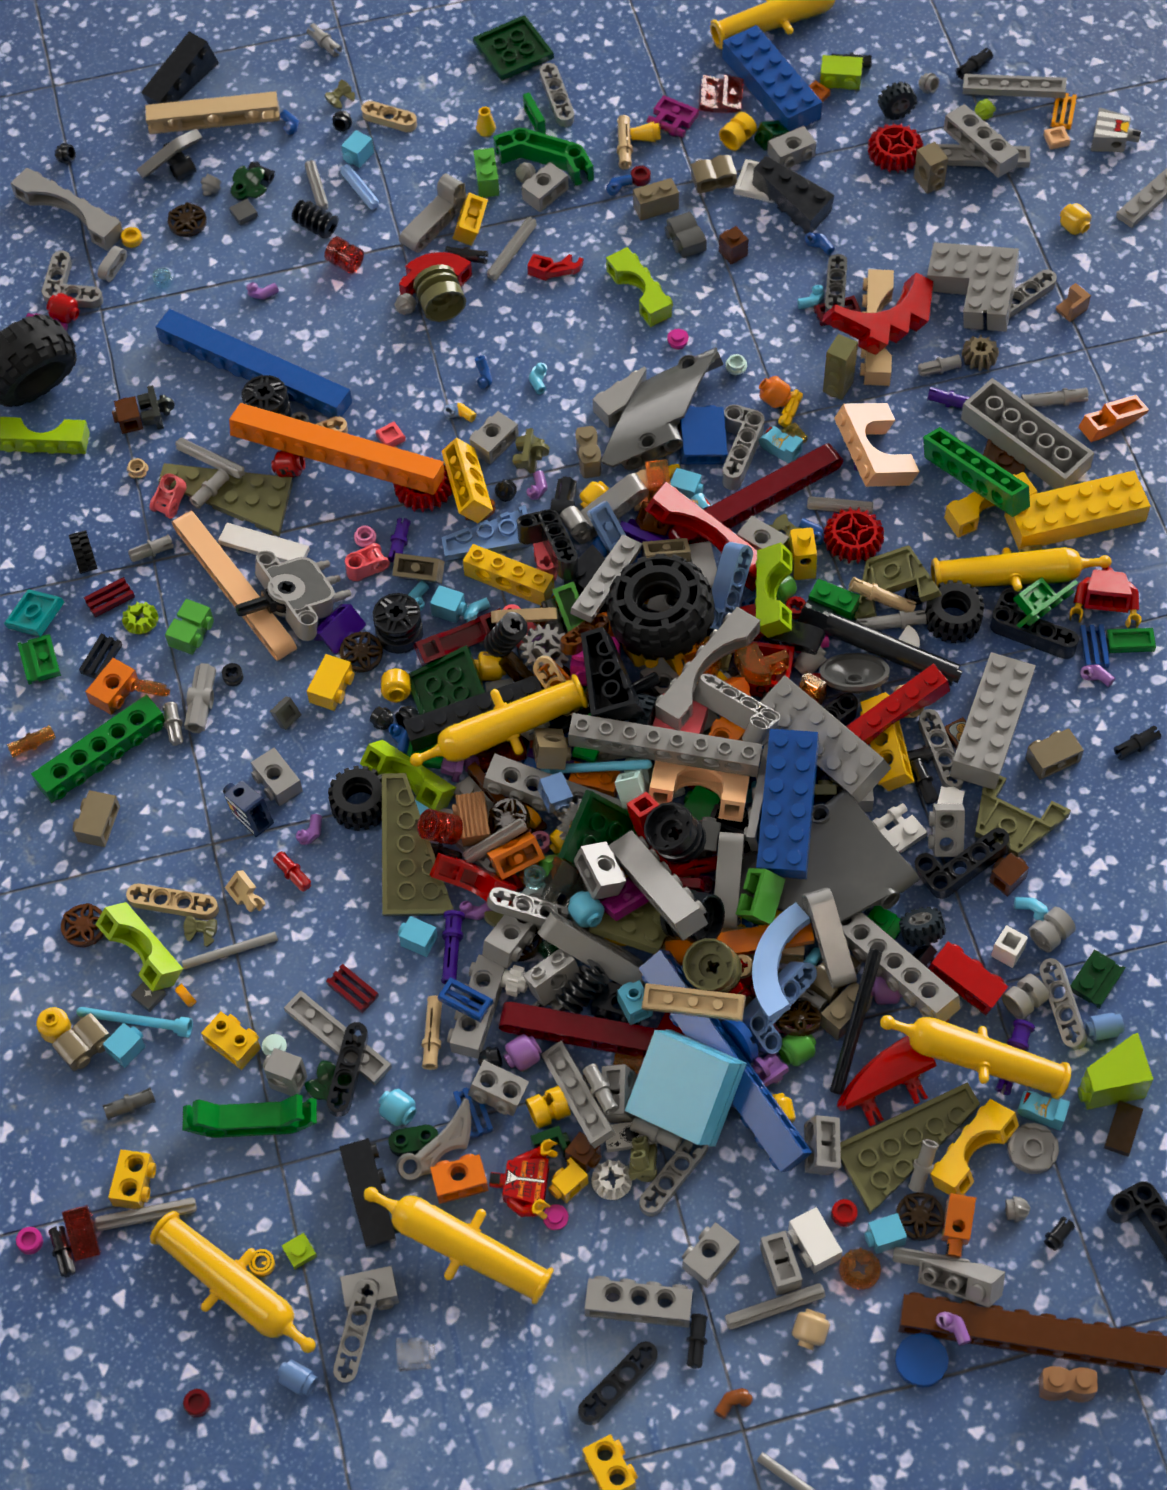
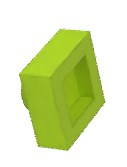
(299, 1251)

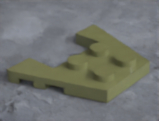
(893, 573)
(1021, 826)

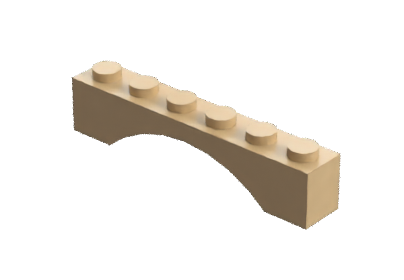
(879, 289)

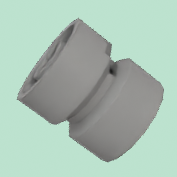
(1054, 928)
(1027, 995)

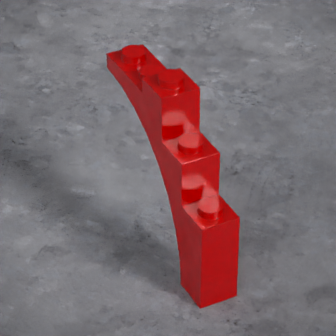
(878, 328)

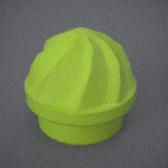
(985, 109)

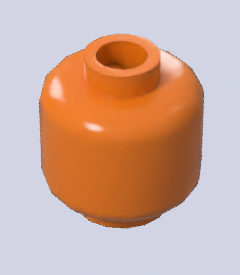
(775, 392)

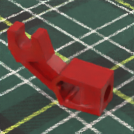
(545, 268)

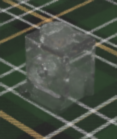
(414, 1354)

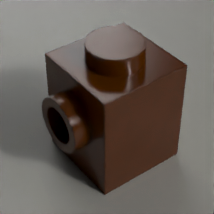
(733, 245)
(127, 415)
(650, 523)
(1008, 873)
(583, 1152)

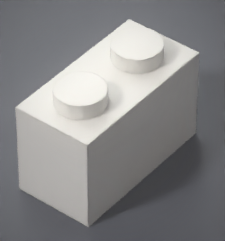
(814, 1240)

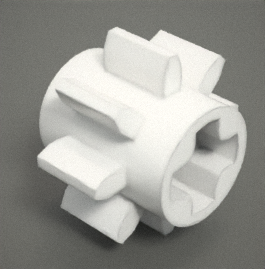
(514, 981)

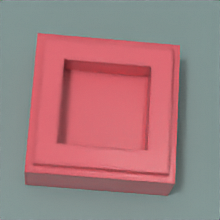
(390, 435)

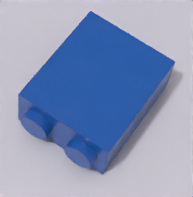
(703, 436)

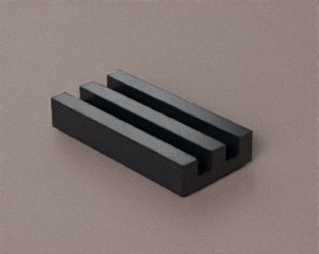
(94, 652)

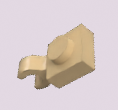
(242, 889)

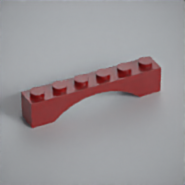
(675, 508)
(914, 695)

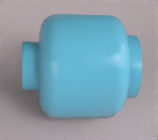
(585, 910)
(397, 1107)

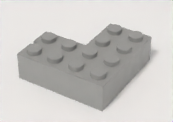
(982, 274)

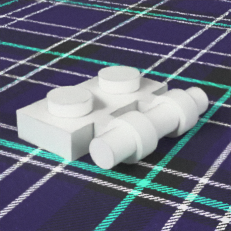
(905, 833)

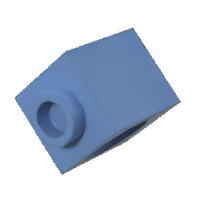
(555, 792)

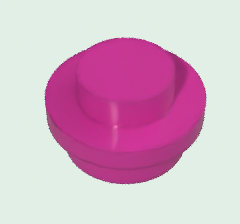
(677, 338)
(556, 1217)

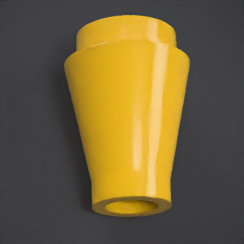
(485, 123)
(647, 132)

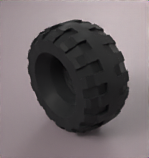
(33, 359)
(668, 631)

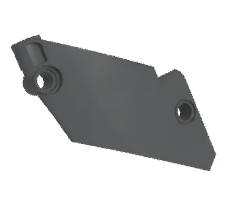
(650, 419)

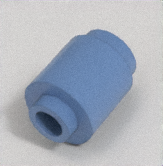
(1104, 1026)
(297, 1377)

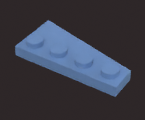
(494, 535)

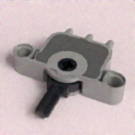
(294, 591)

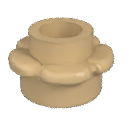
(136, 464)

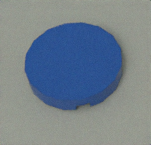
(741, 1036)
(921, 1360)

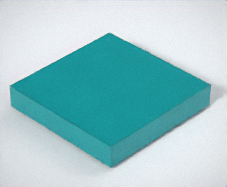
(34, 612)

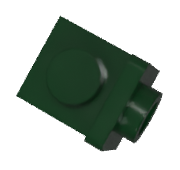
(767, 131)
(553, 1134)

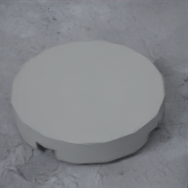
(1033, 1148)

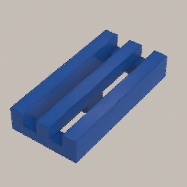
(1103, 645)
(478, 1016)
(489, 1128)

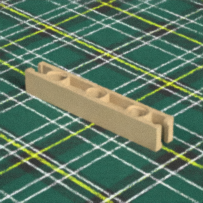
(212, 112)

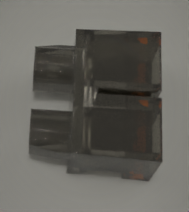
(562, 879)

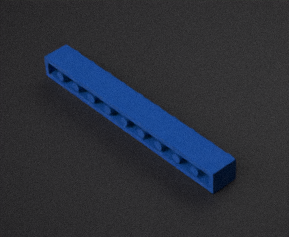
(249, 362)
(752, 1099)

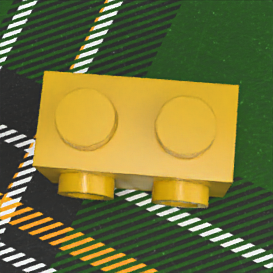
(330, 682)
(231, 1039)

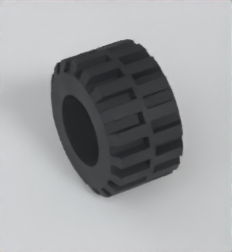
(955, 627)
(353, 782)

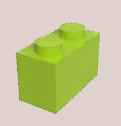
(841, 72)

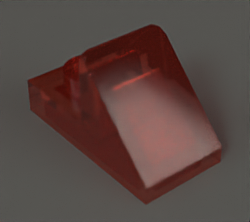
(81, 1232)

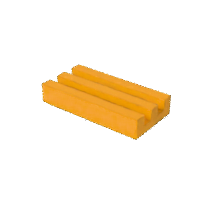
(1072, 100)

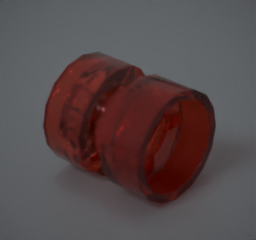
(343, 254)
(440, 827)

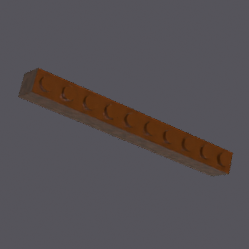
(1039, 1334)

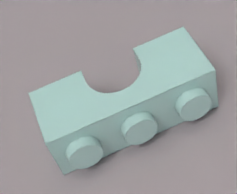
(633, 783)

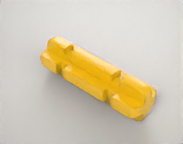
(790, 409)

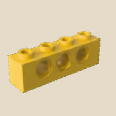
(467, 480)
(508, 575)
(893, 749)

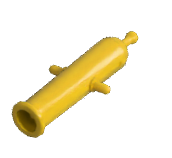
(768, 17)
(1015, 569)
(505, 722)
(982, 1054)
(464, 1244)
(228, 1280)

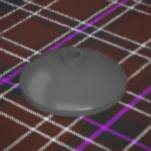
(854, 672)

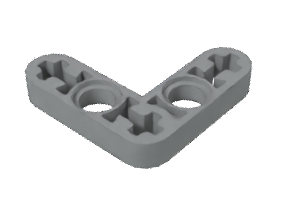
(175, 146)
(85, 293)

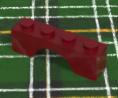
(453, 639)

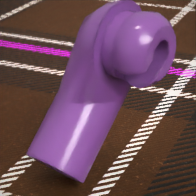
(1096, 672)
(955, 1325)

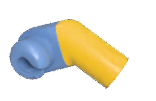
(459, 410)
(673, 463)

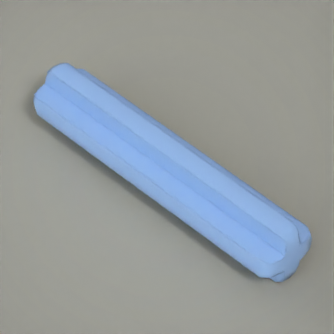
(359, 186)

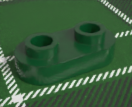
(413, 1140)

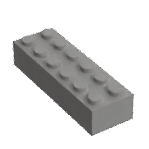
(1027, 435)
(992, 721)
(840, 752)

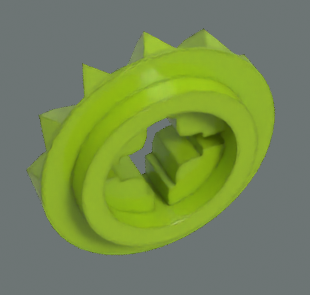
(143, 625)

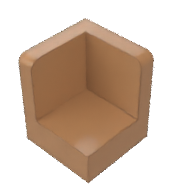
(1075, 304)

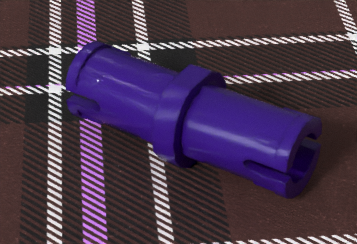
(948, 398)
(399, 539)

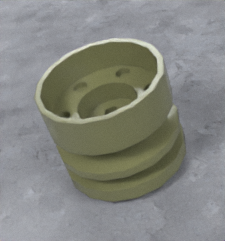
(439, 293)
(699, 962)

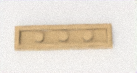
(693, 1002)

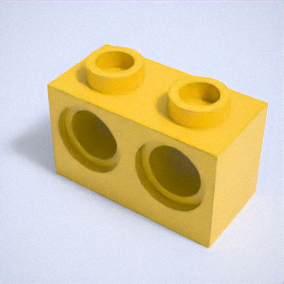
(470, 219)
(126, 1179)
(604, 1470)

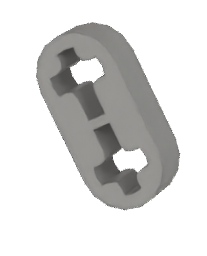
(112, 263)

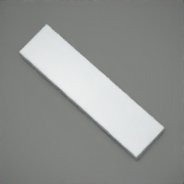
(255, 541)

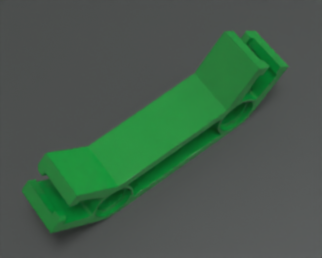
(544, 150)
(249, 1118)

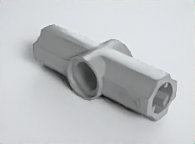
(200, 698)

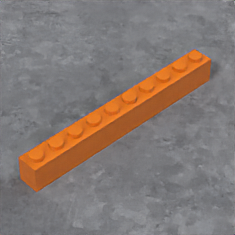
(337, 448)

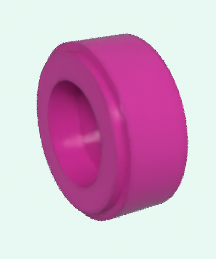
(29, 1240)

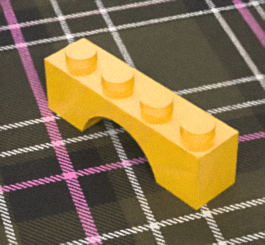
(964, 513)
(990, 1126)

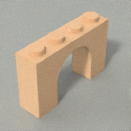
(874, 466)
(728, 786)

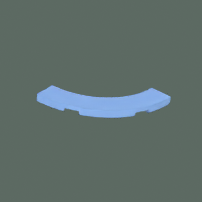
(768, 957)

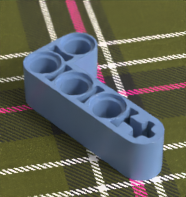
(730, 580)
(795, 979)

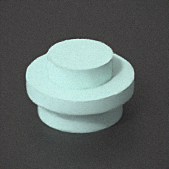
(736, 364)
(273, 1041)

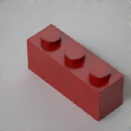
(968, 977)

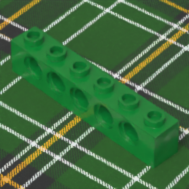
(976, 472)
(104, 738)

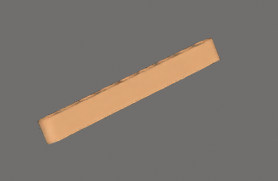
(233, 584)

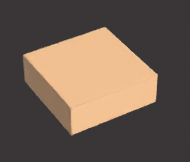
(1056, 137)

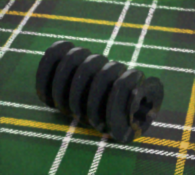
(314, 219)
(506, 635)
(584, 989)

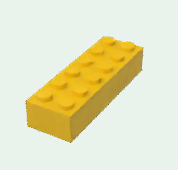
(1080, 510)

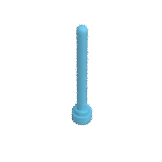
(602, 766)
(181, 1026)

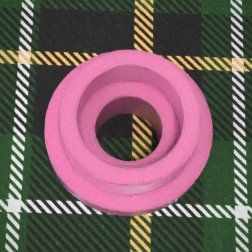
(364, 531)

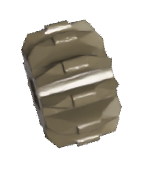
(980, 353)

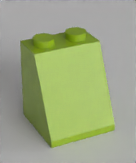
(1117, 1076)

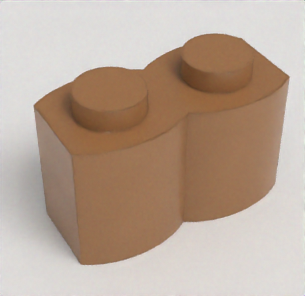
(1075, 1384)

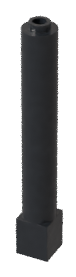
(876, 641)

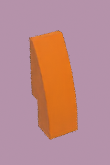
(1112, 417)

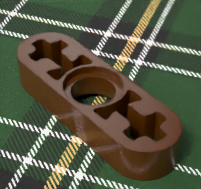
(572, 643)

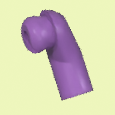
(261, 293)
(540, 486)
(307, 836)
(473, 912)

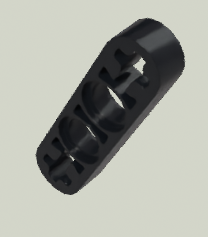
(350, 1069)
(621, 1386)

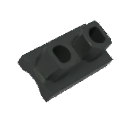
(149, 400)

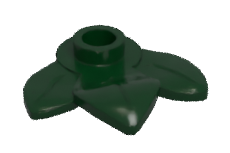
(249, 181)
(320, 1087)

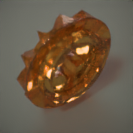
(151, 687)
(856, 1279)

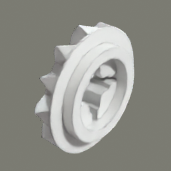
(604, 1188)

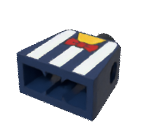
(241, 801)

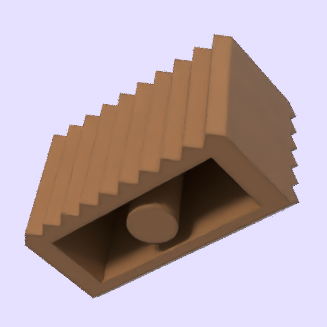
(474, 815)

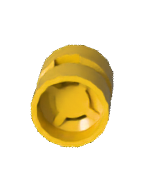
(737, 131)
(548, 1107)

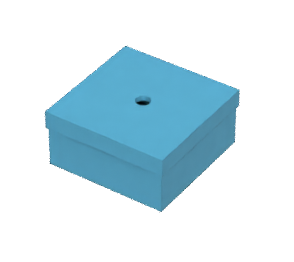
(685, 1087)

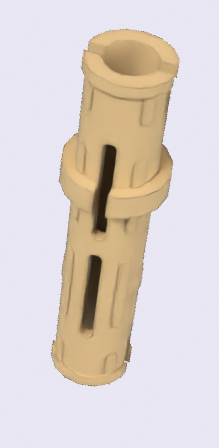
(624, 146)
(875, 593)
(432, 1033)

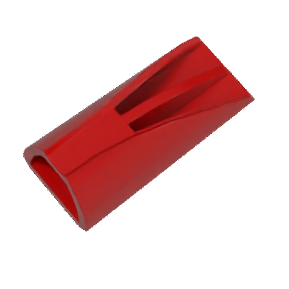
(888, 1069)

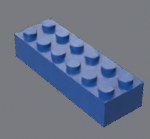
(771, 79)
(788, 802)

